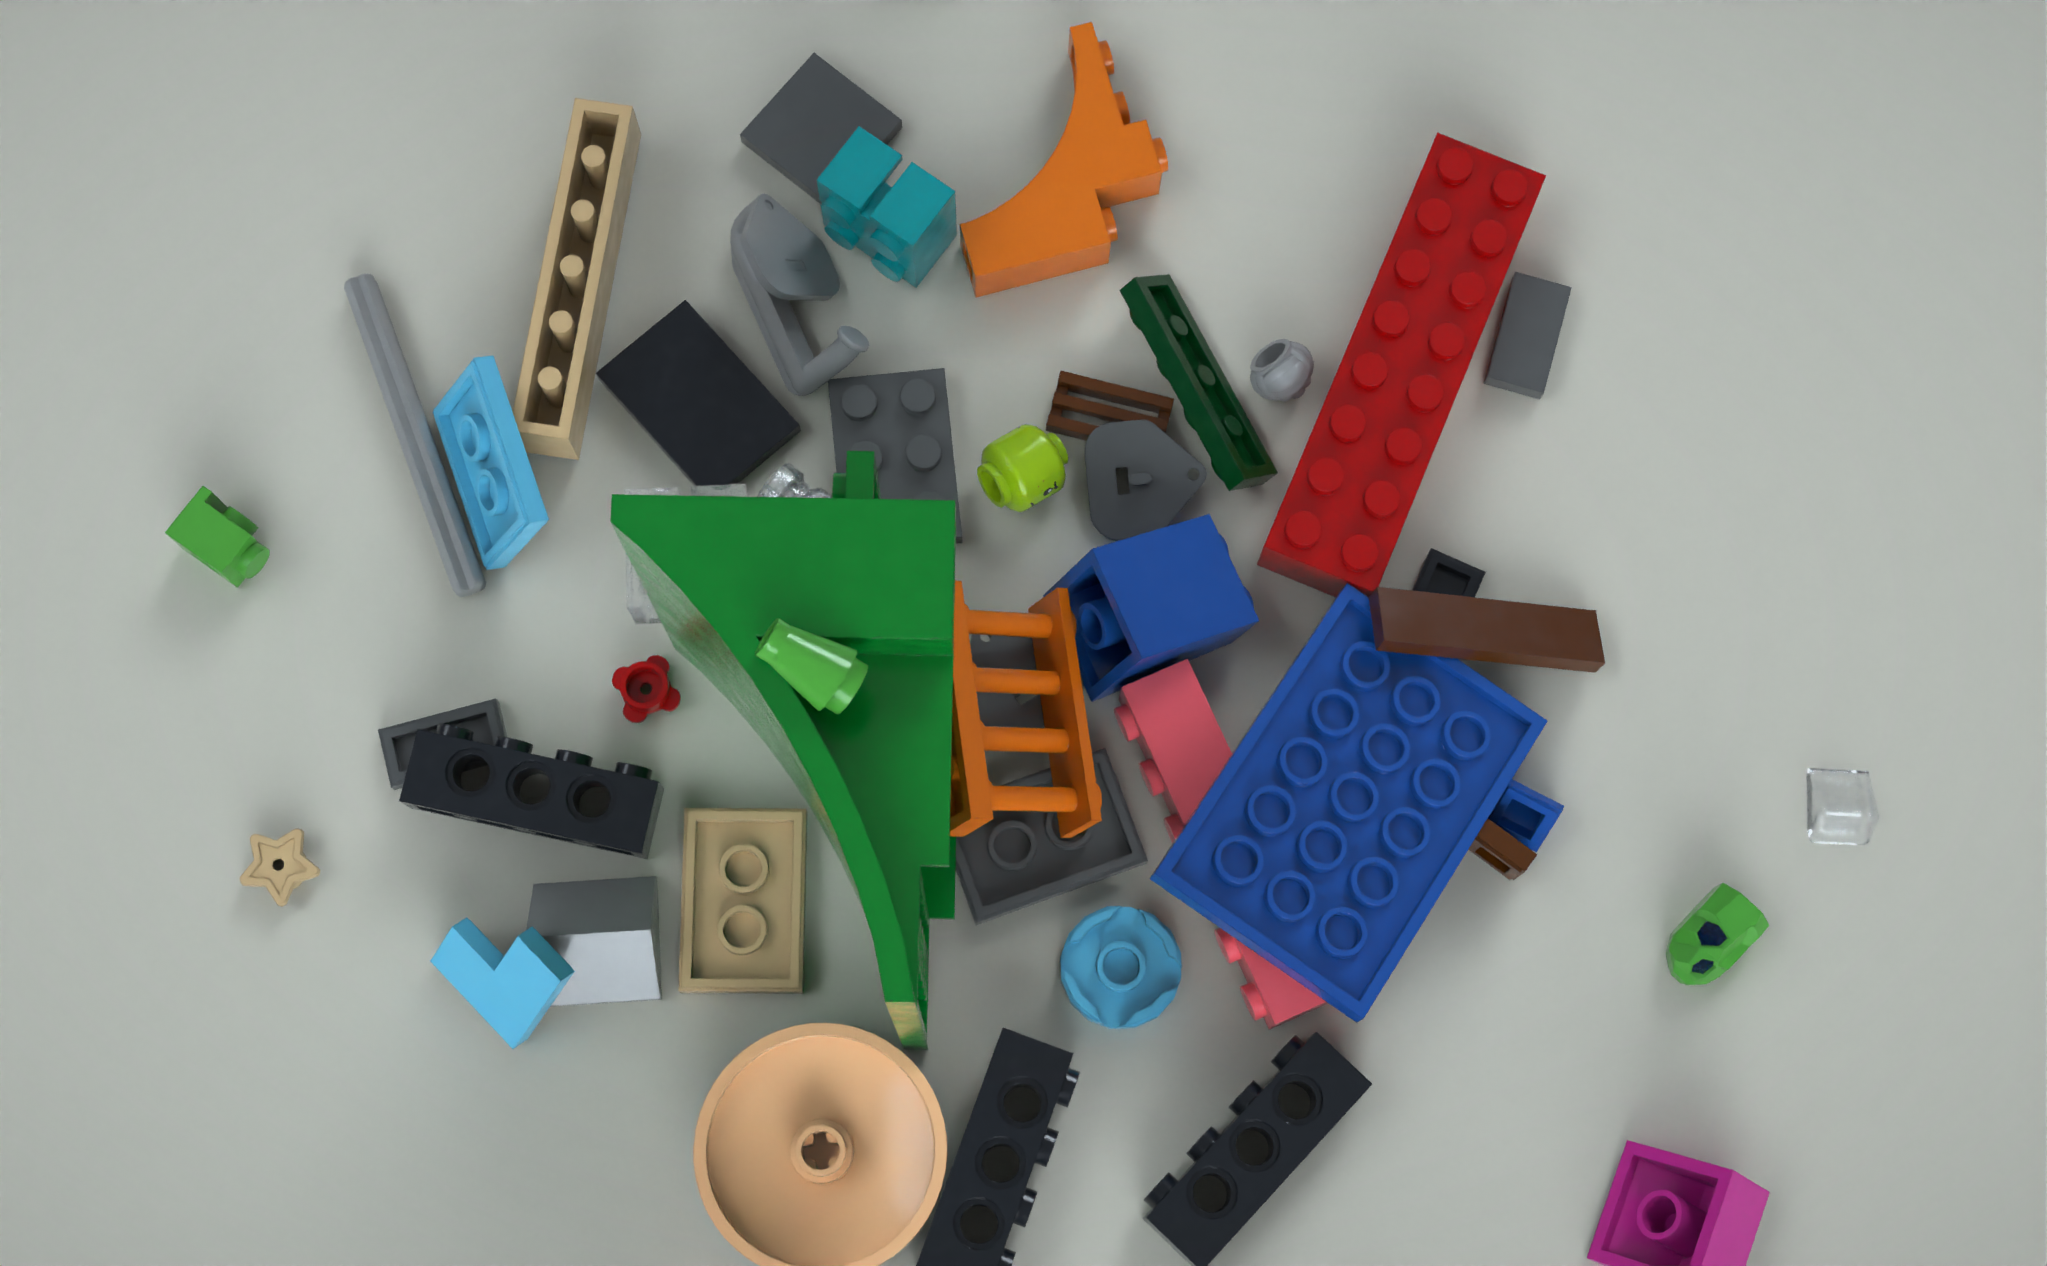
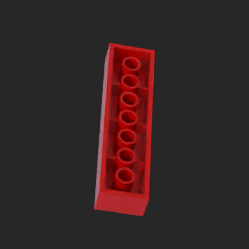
(1401, 370)

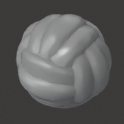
(1281, 370)

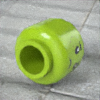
(1022, 468)

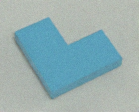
(508, 989)

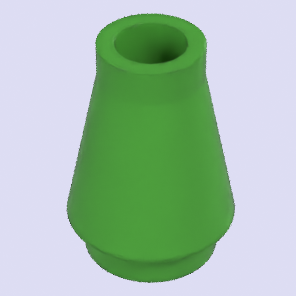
(814, 666)

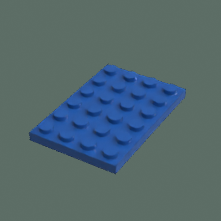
(1348, 806)

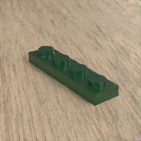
(1198, 382)

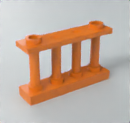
(1066, 731)

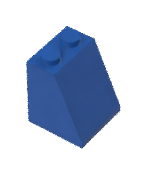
(1154, 603)

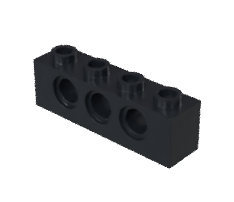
(436, 787)
(1014, 1064)
(1332, 1089)

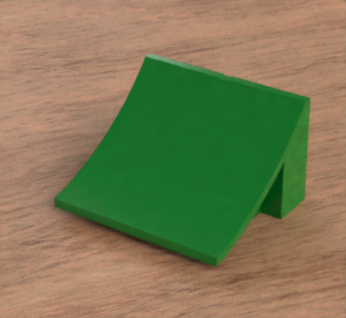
(868, 579)

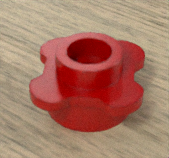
(632, 678)

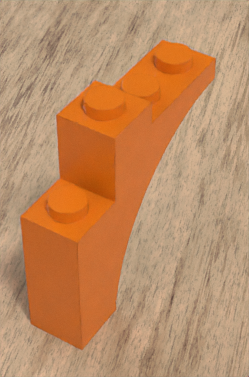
(1065, 212)

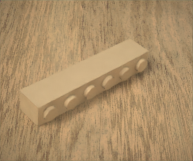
(576, 278)

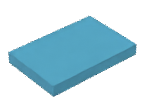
(490, 463)

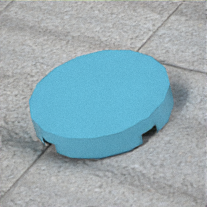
(1120, 967)

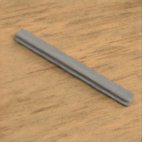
(415, 436)

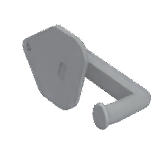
(783, 262)

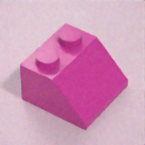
(1676, 1212)

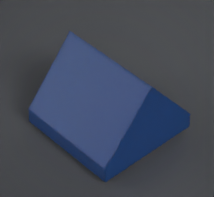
(1526, 814)

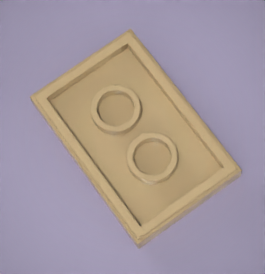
(743, 901)

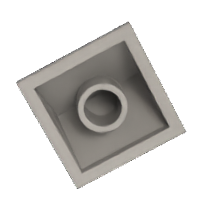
(605, 935)

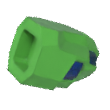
(1713, 936)

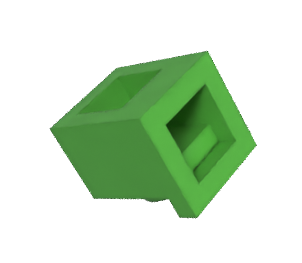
(219, 537)

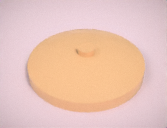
(820, 1148)

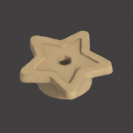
(295, 870)

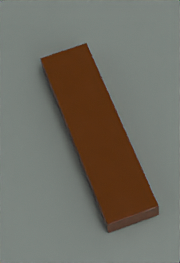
(1486, 630)

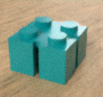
(898, 225)

